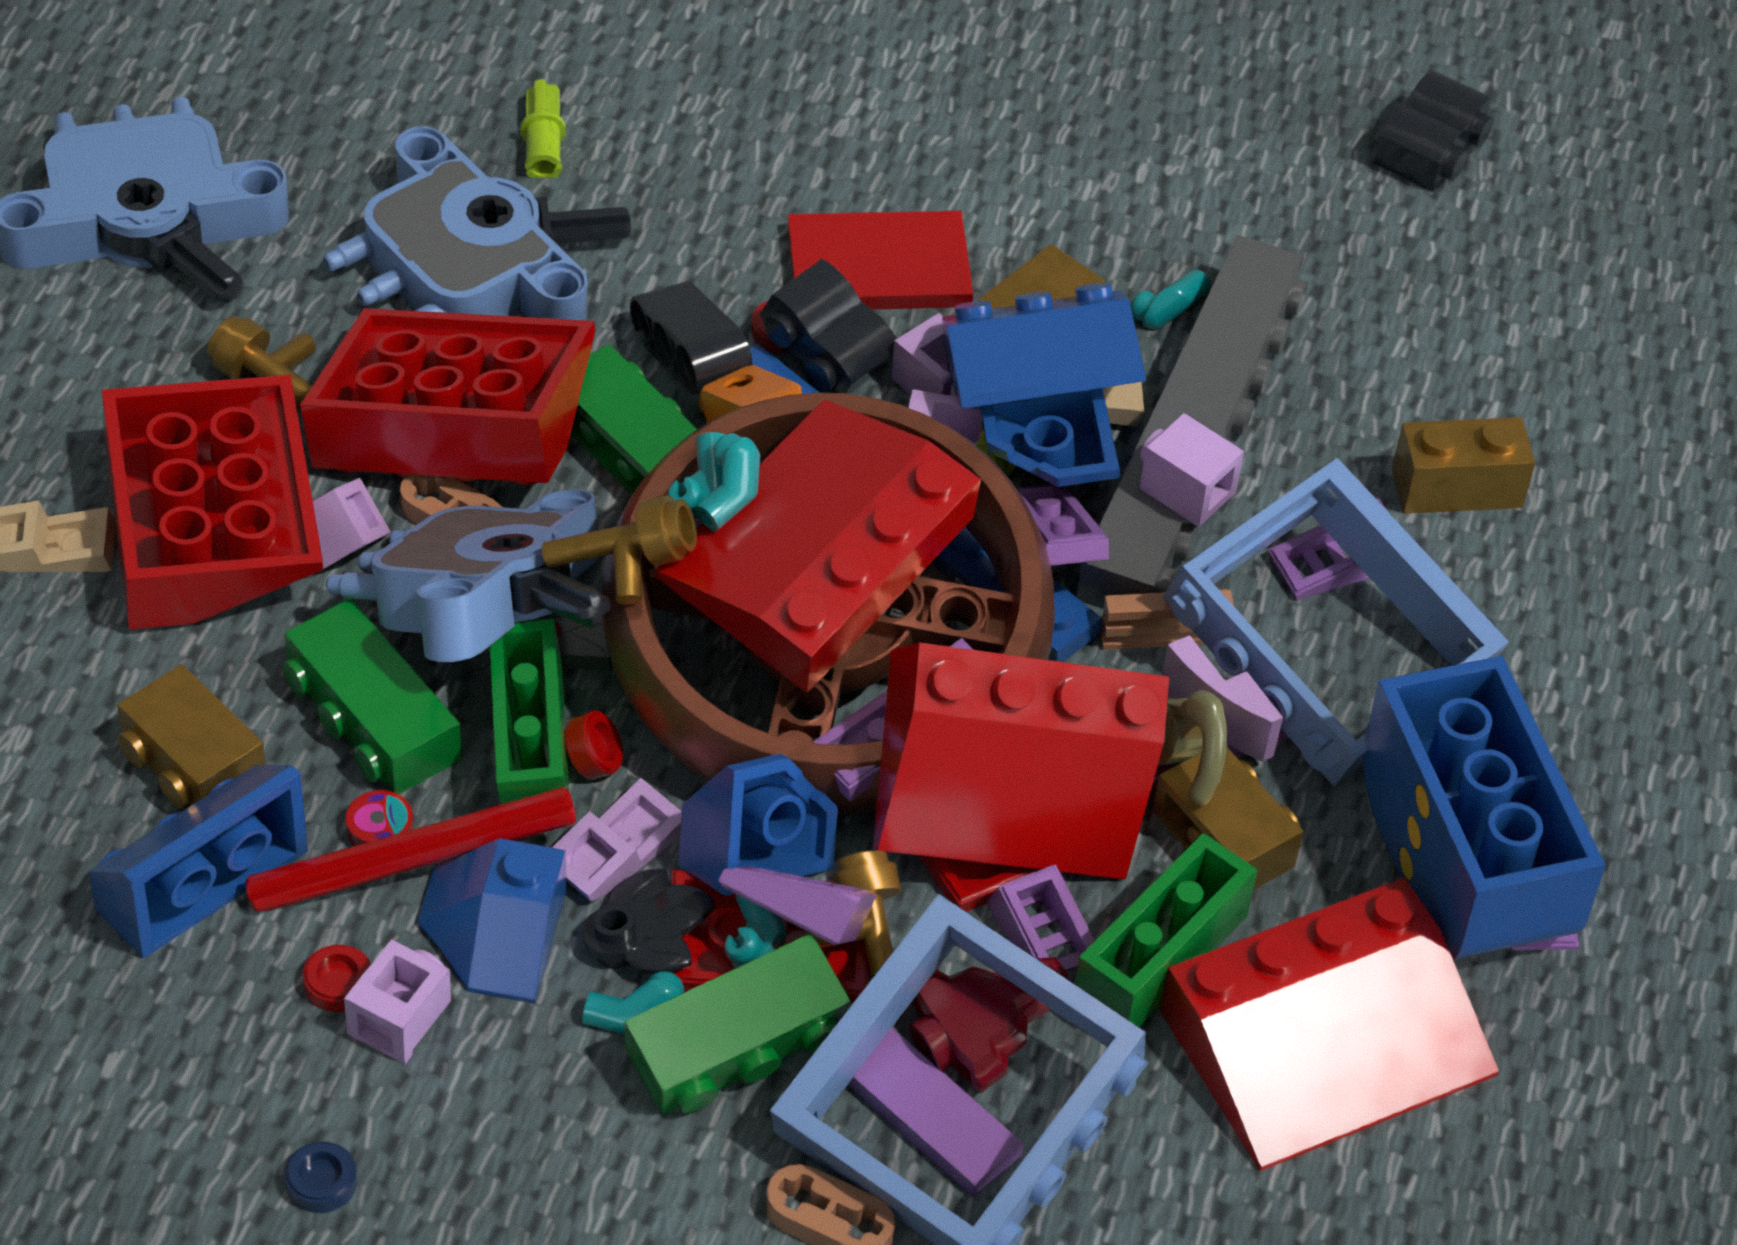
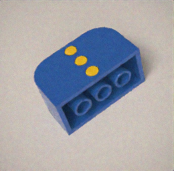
(1478, 809)

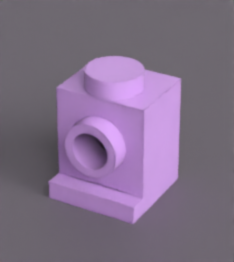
(397, 1000)

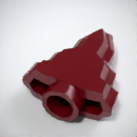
(975, 1022)

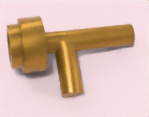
(242, 346)
(662, 529)
(874, 873)

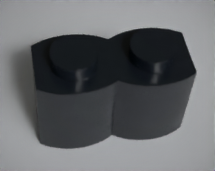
(1434, 130)
(828, 329)

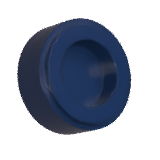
(320, 1177)

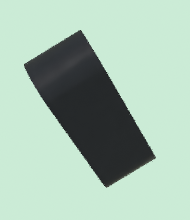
(689, 335)

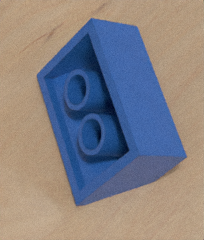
(1042, 346)
(201, 857)

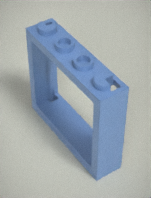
(1381, 551)
(871, 1017)

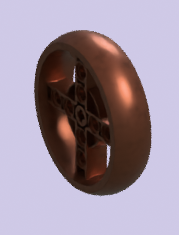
(1003, 622)

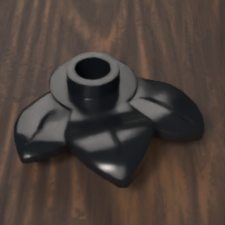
(646, 923)

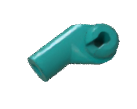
(1170, 302)
(707, 477)
(739, 481)
(759, 937)
(612, 1012)

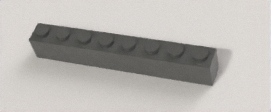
(1213, 386)

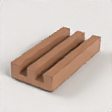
(1142, 622)

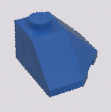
(1055, 436)
(760, 818)
(497, 915)

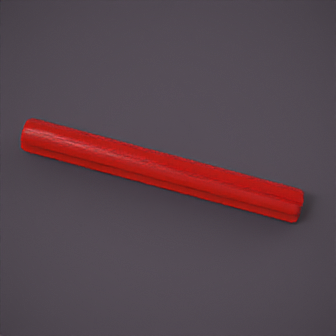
(409, 850)

